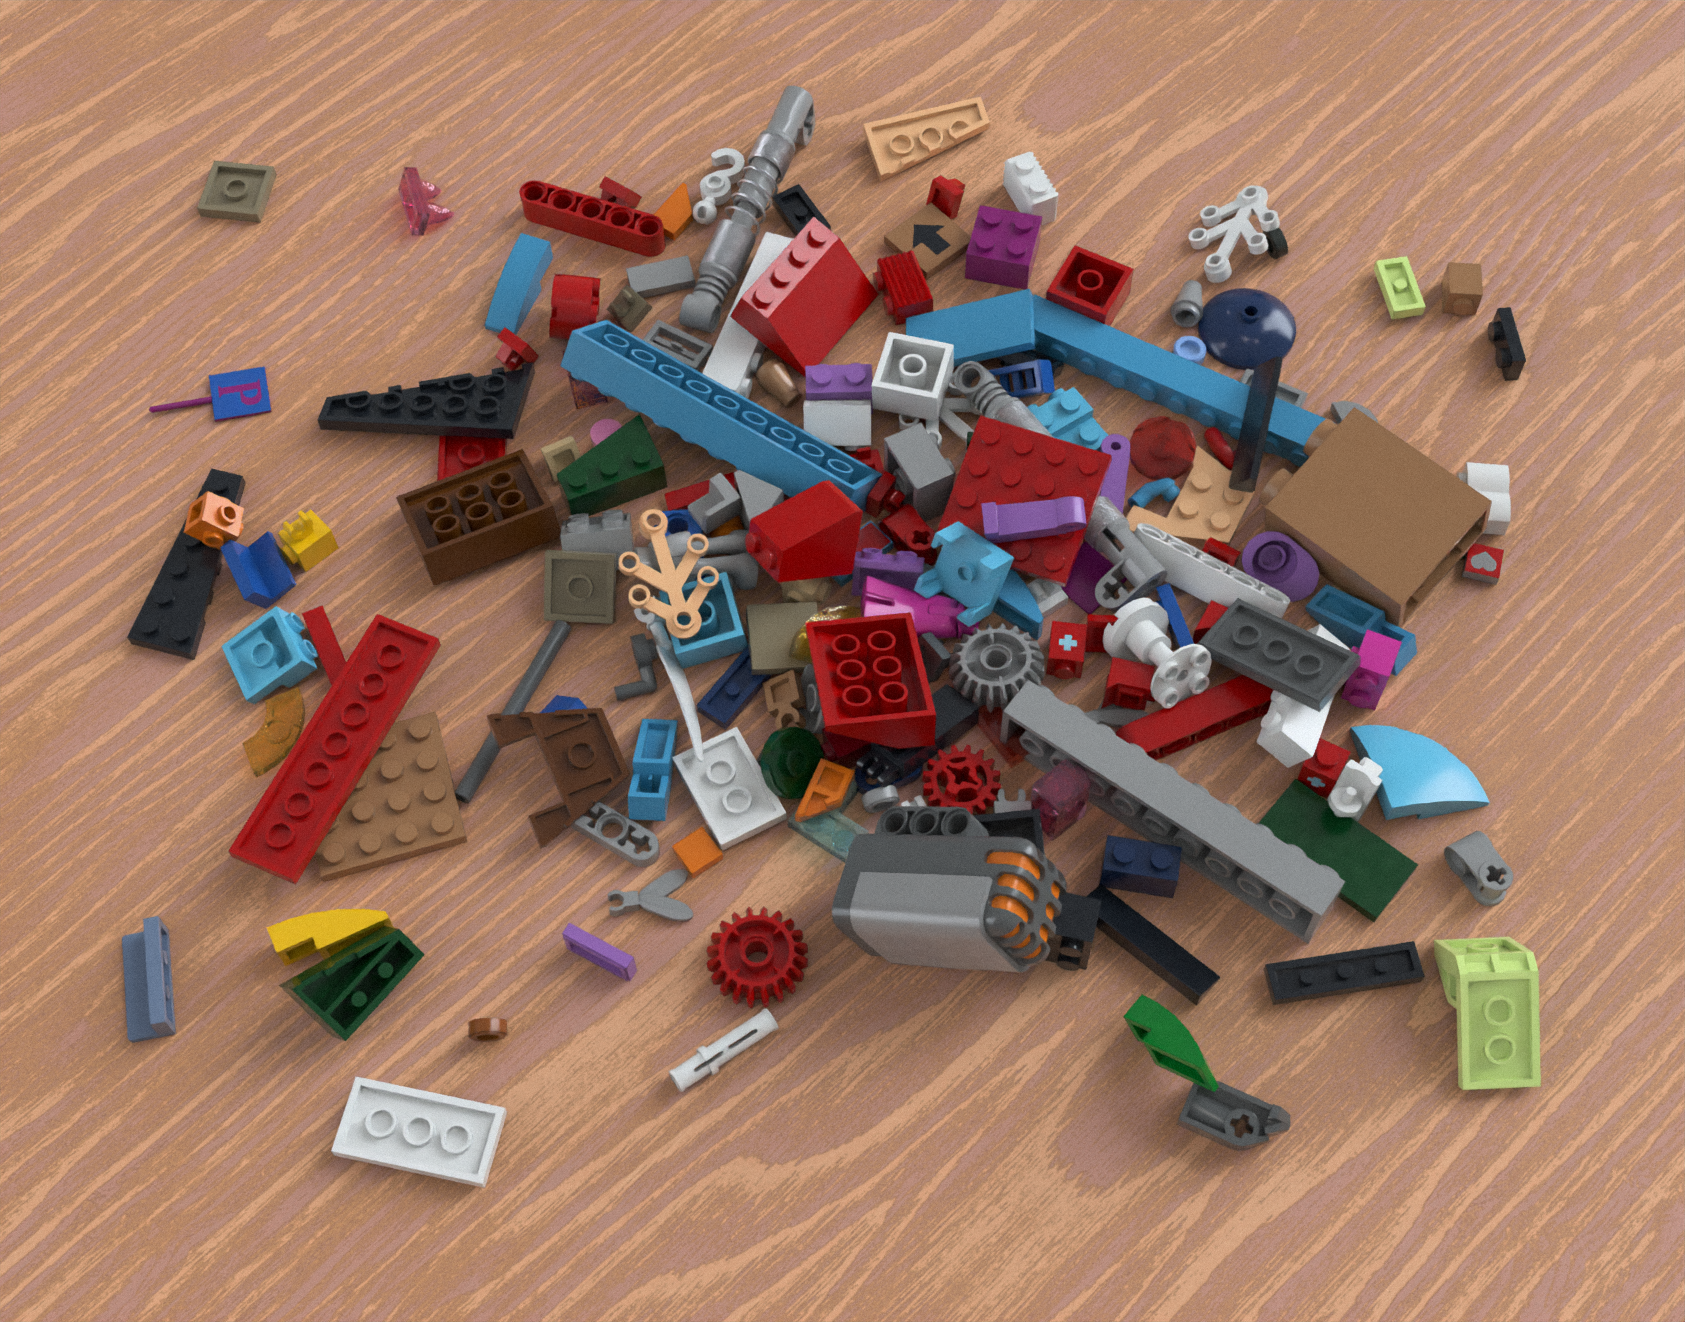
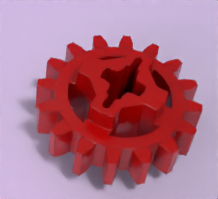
(959, 778)

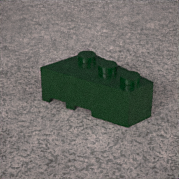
(613, 471)
(354, 981)

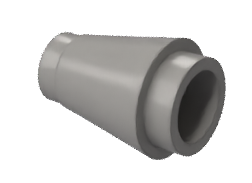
(1188, 305)

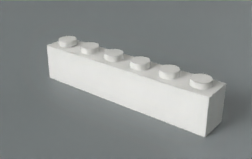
(736, 350)

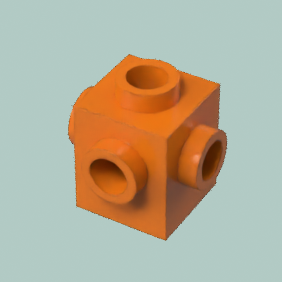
(214, 520)

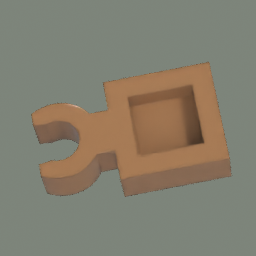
(783, 698)

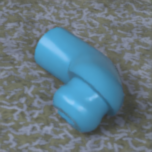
(1153, 489)

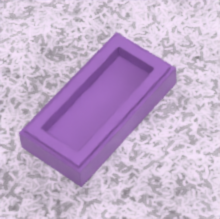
(599, 952)

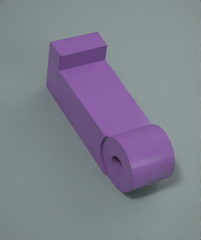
(1116, 477)
(1033, 519)

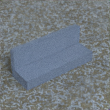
(148, 982)

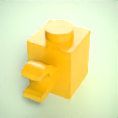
(307, 540)

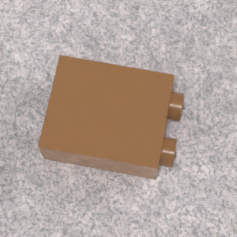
(1375, 514)

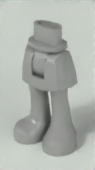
(738, 563)

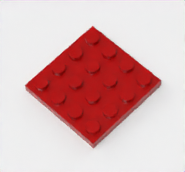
(1025, 466)

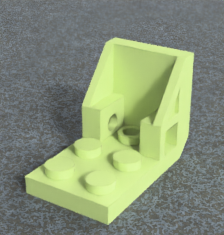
(1497, 1008)

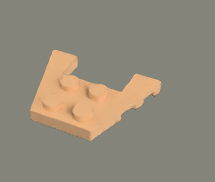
(1203, 506)

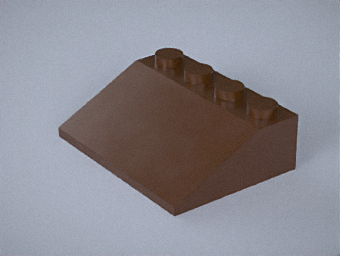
(479, 516)

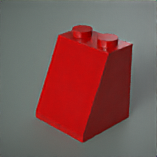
(807, 535)

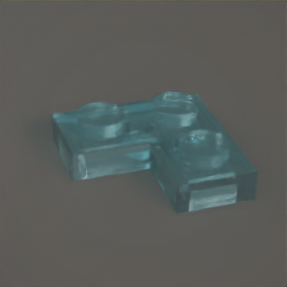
(832, 829)

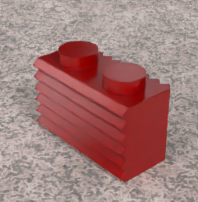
(902, 286)

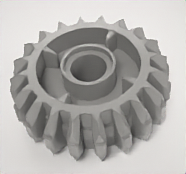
(977, 656)

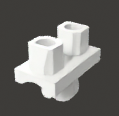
(1355, 788)

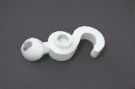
(716, 187)

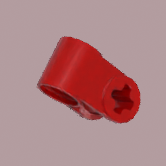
(910, 533)

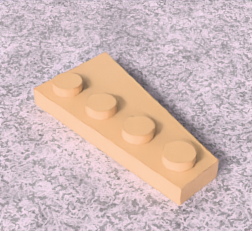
(919, 135)

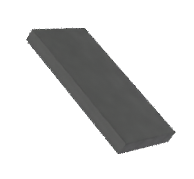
(1279, 654)

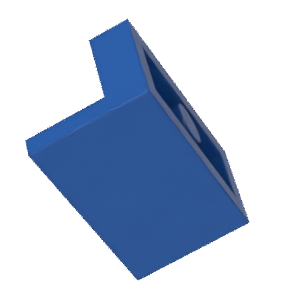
(259, 570)

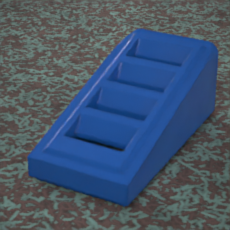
(1038, 378)

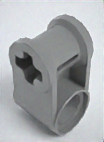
(1478, 867)

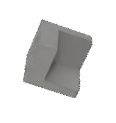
(717, 506)

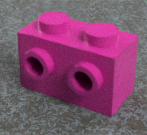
(1370, 678)

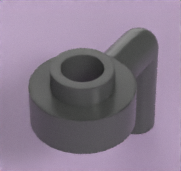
(644, 652)

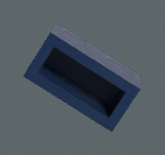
(1140, 866)

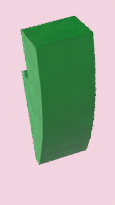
(1169, 1042)

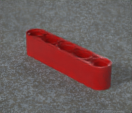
(592, 218)
(1198, 717)

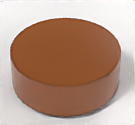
(487, 1029)

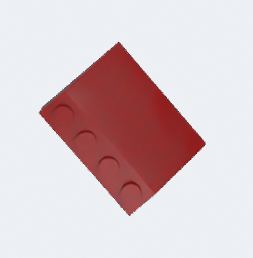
(806, 298)
(872, 680)

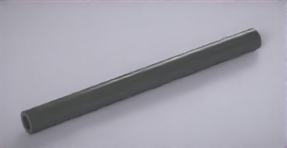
(516, 704)

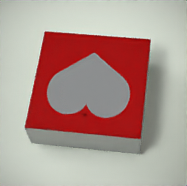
(1483, 563)

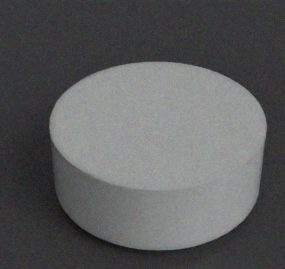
(880, 799)

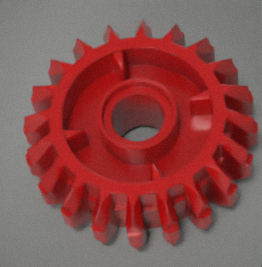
(760, 979)

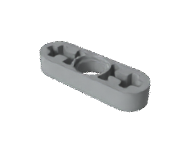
(640, 835)

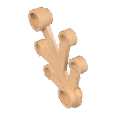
(669, 579)

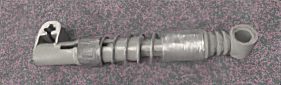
(733, 239)
(1106, 521)

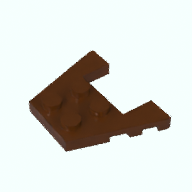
(579, 757)

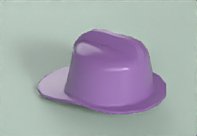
(1281, 564)

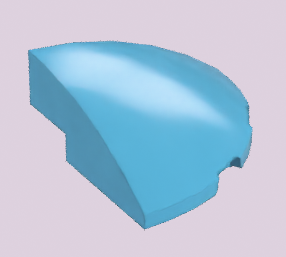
(1417, 773)

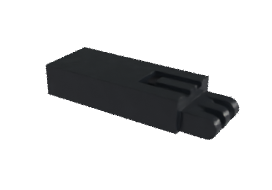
(953, 718)

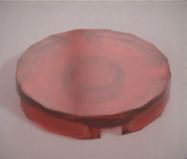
(1162, 448)

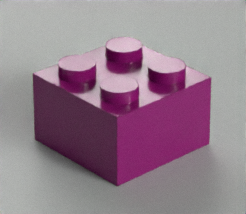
(1003, 247)

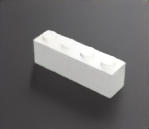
(1291, 728)

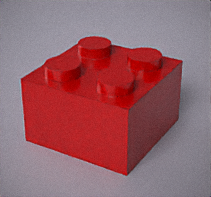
(1091, 285)

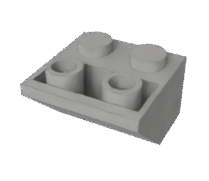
(599, 534)

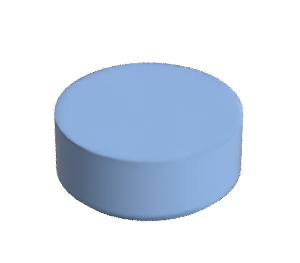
(1190, 349)

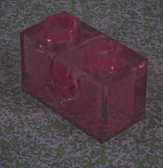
(1061, 797)

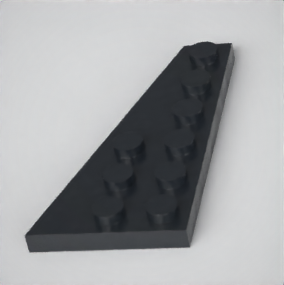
(441, 406)

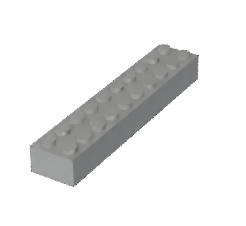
(1172, 811)

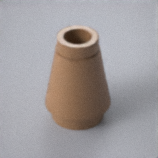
(778, 382)

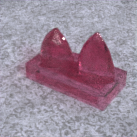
(414, 197)

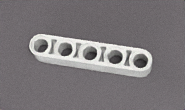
(1206, 575)

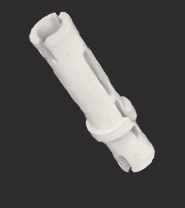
(685, 1075)

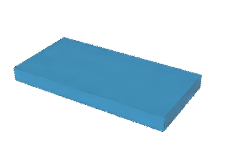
(981, 327)

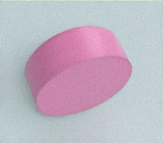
(603, 429)

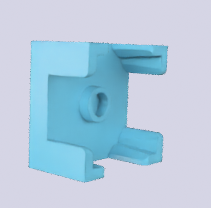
(966, 570)

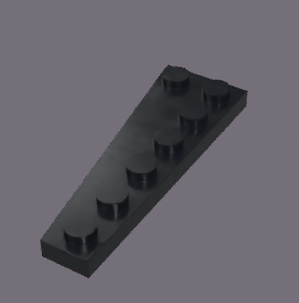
(180, 595)

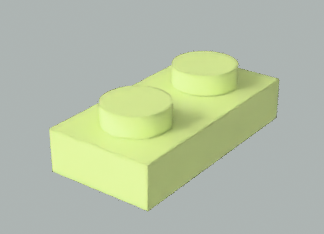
(1399, 287)

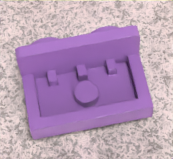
(898, 569)

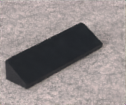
(1255, 425)
(1153, 947)

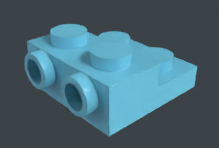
(1070, 419)
(270, 654)

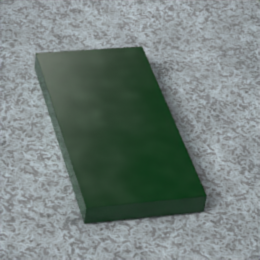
(1363, 860)

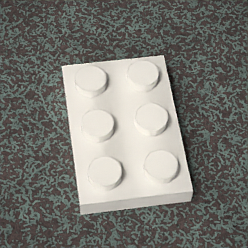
(729, 789)

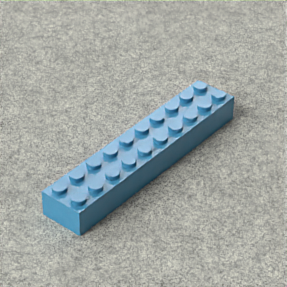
(711, 414)

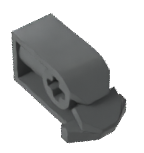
(1212, 1112)

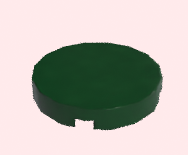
(790, 761)

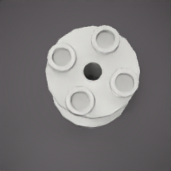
(1141, 636)

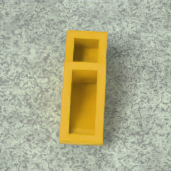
(324, 932)

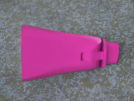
(928, 614)

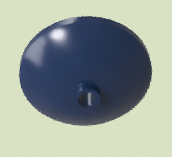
(1244, 339)

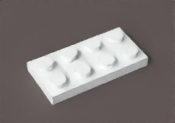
(419, 1131)

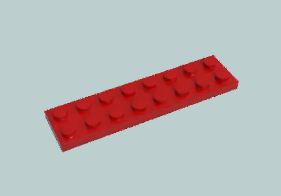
(334, 749)

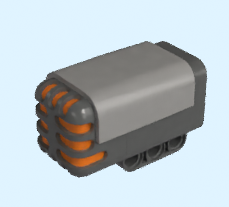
(947, 893)

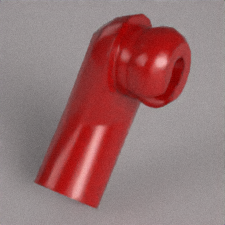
(1220, 447)

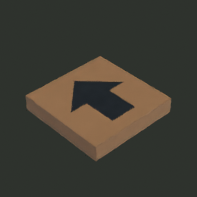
(931, 237)

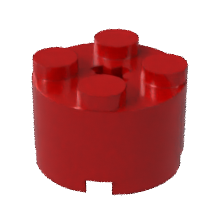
(573, 304)

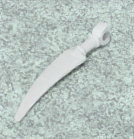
(676, 674)

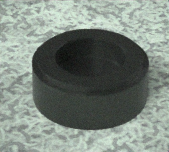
(1276, 243)

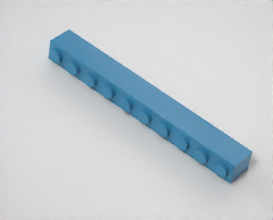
(1164, 378)

